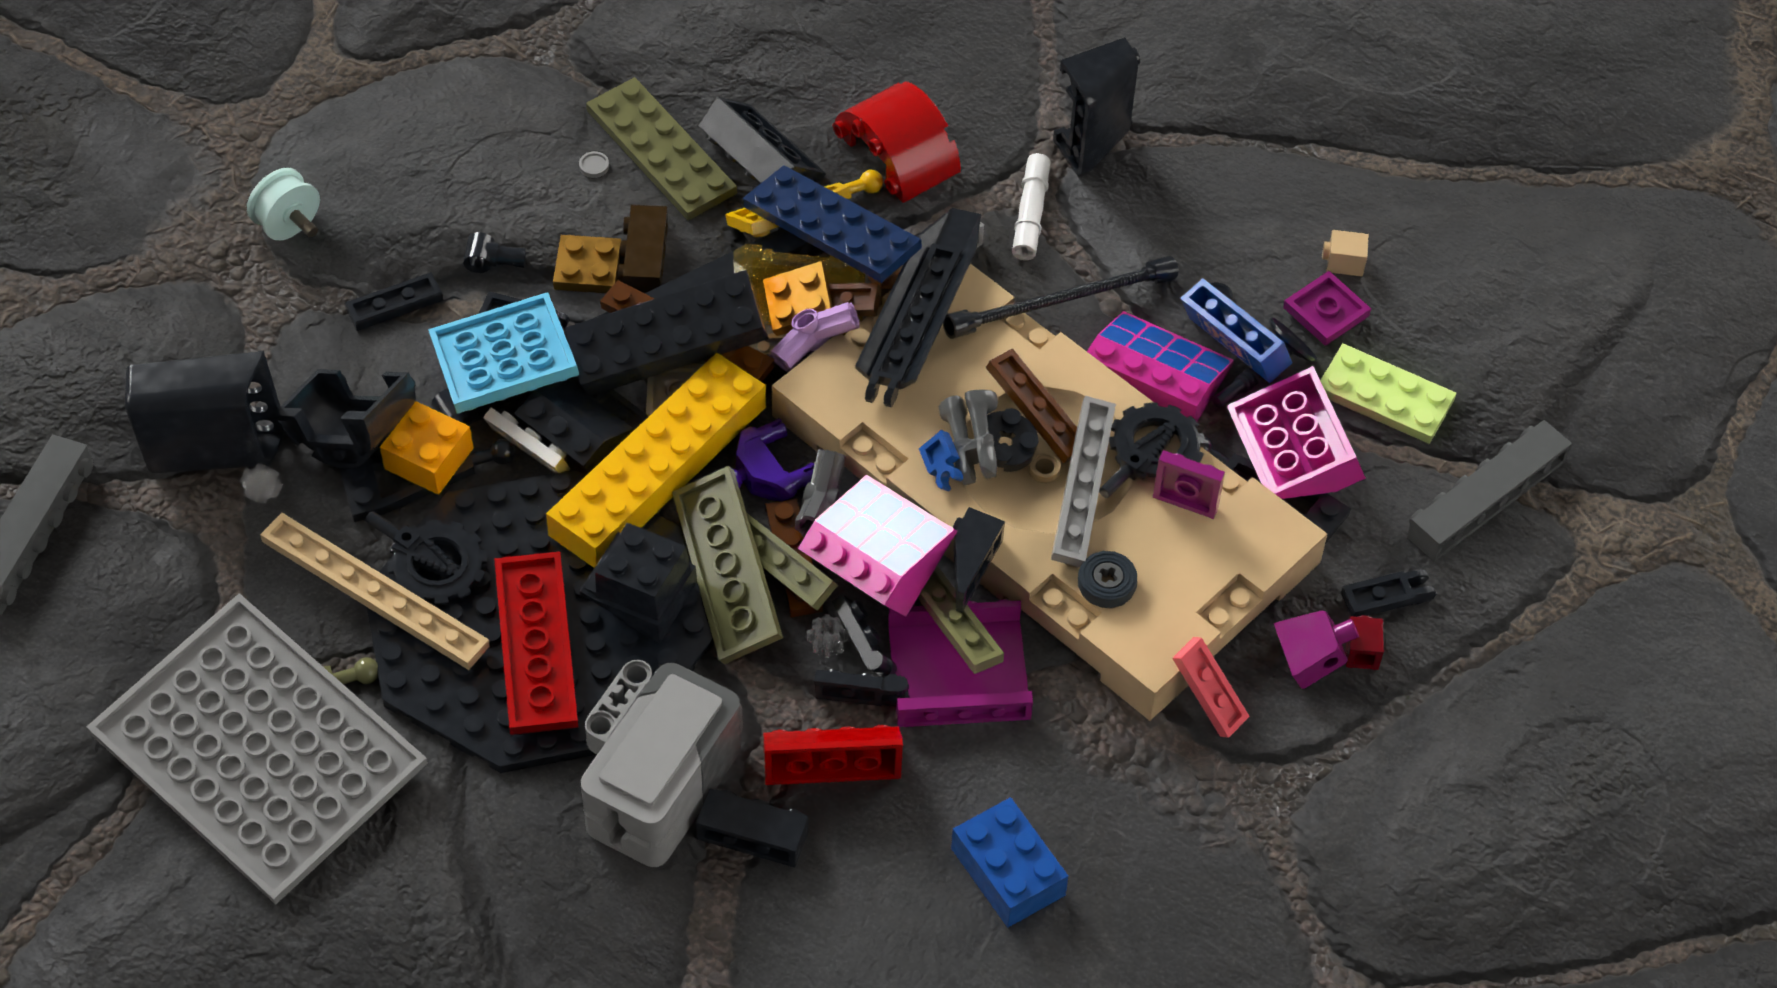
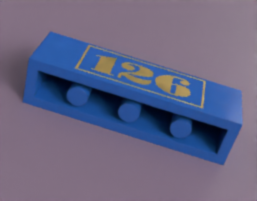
(1236, 330)

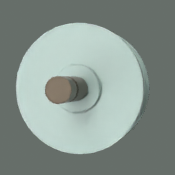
(284, 204)

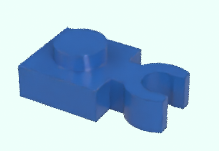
(939, 458)

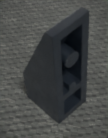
(974, 548)

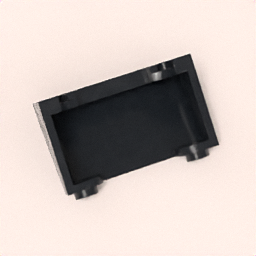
(1102, 102)

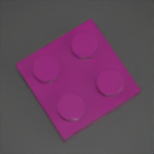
(1327, 308)
(1188, 484)

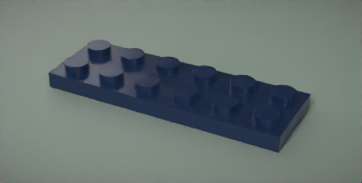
(832, 223)

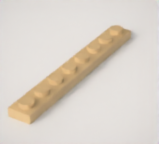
(375, 591)

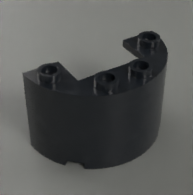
(341, 425)

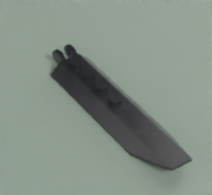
(918, 305)

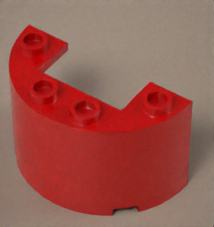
(906, 134)

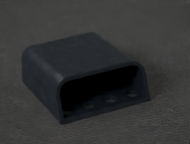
(201, 414)

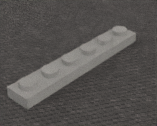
(1083, 482)

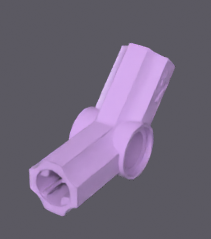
(812, 331)

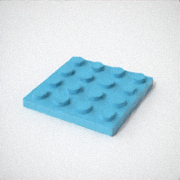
(503, 352)

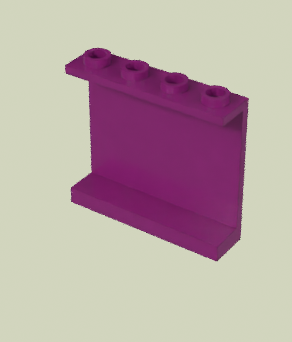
(942, 683)

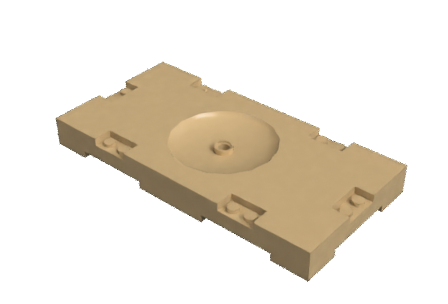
(1191, 569)

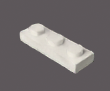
(527, 441)

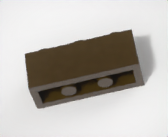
(644, 247)

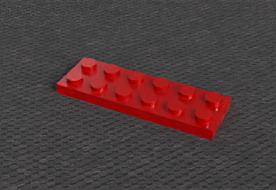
(535, 643)

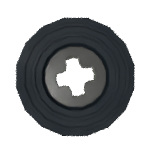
(1111, 593)

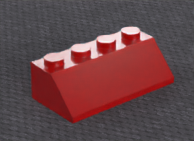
(832, 755)

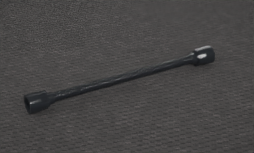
(965, 322)

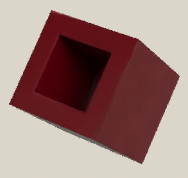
(1368, 648)

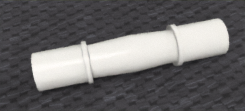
(1031, 207)

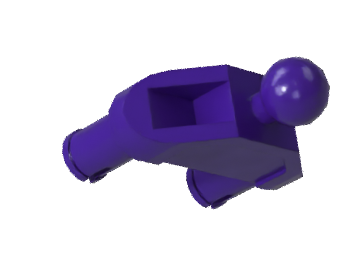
(760, 469)

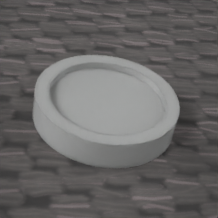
(594, 164)

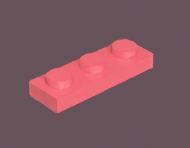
(1210, 687)

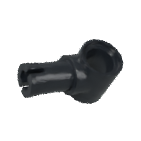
(484, 252)

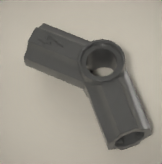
(822, 490)

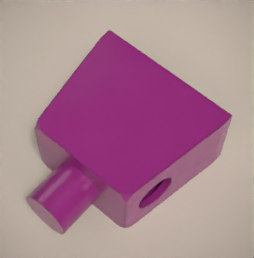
(1314, 645)

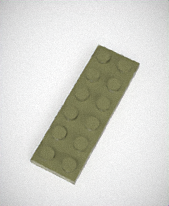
(661, 148)
(727, 565)

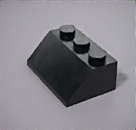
(573, 423)

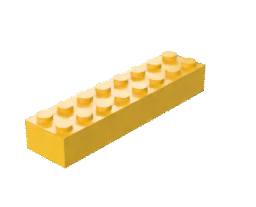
(657, 458)

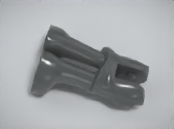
(975, 450)

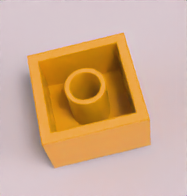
(426, 447)

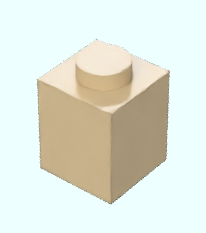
(1346, 252)

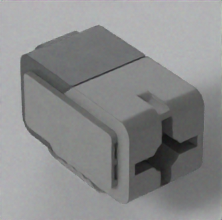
(657, 757)

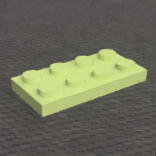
(1386, 393)

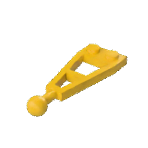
(751, 223)

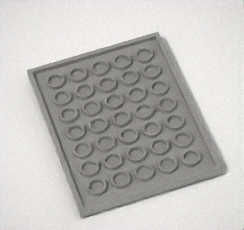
(257, 747)

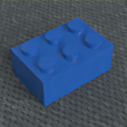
(1009, 862)

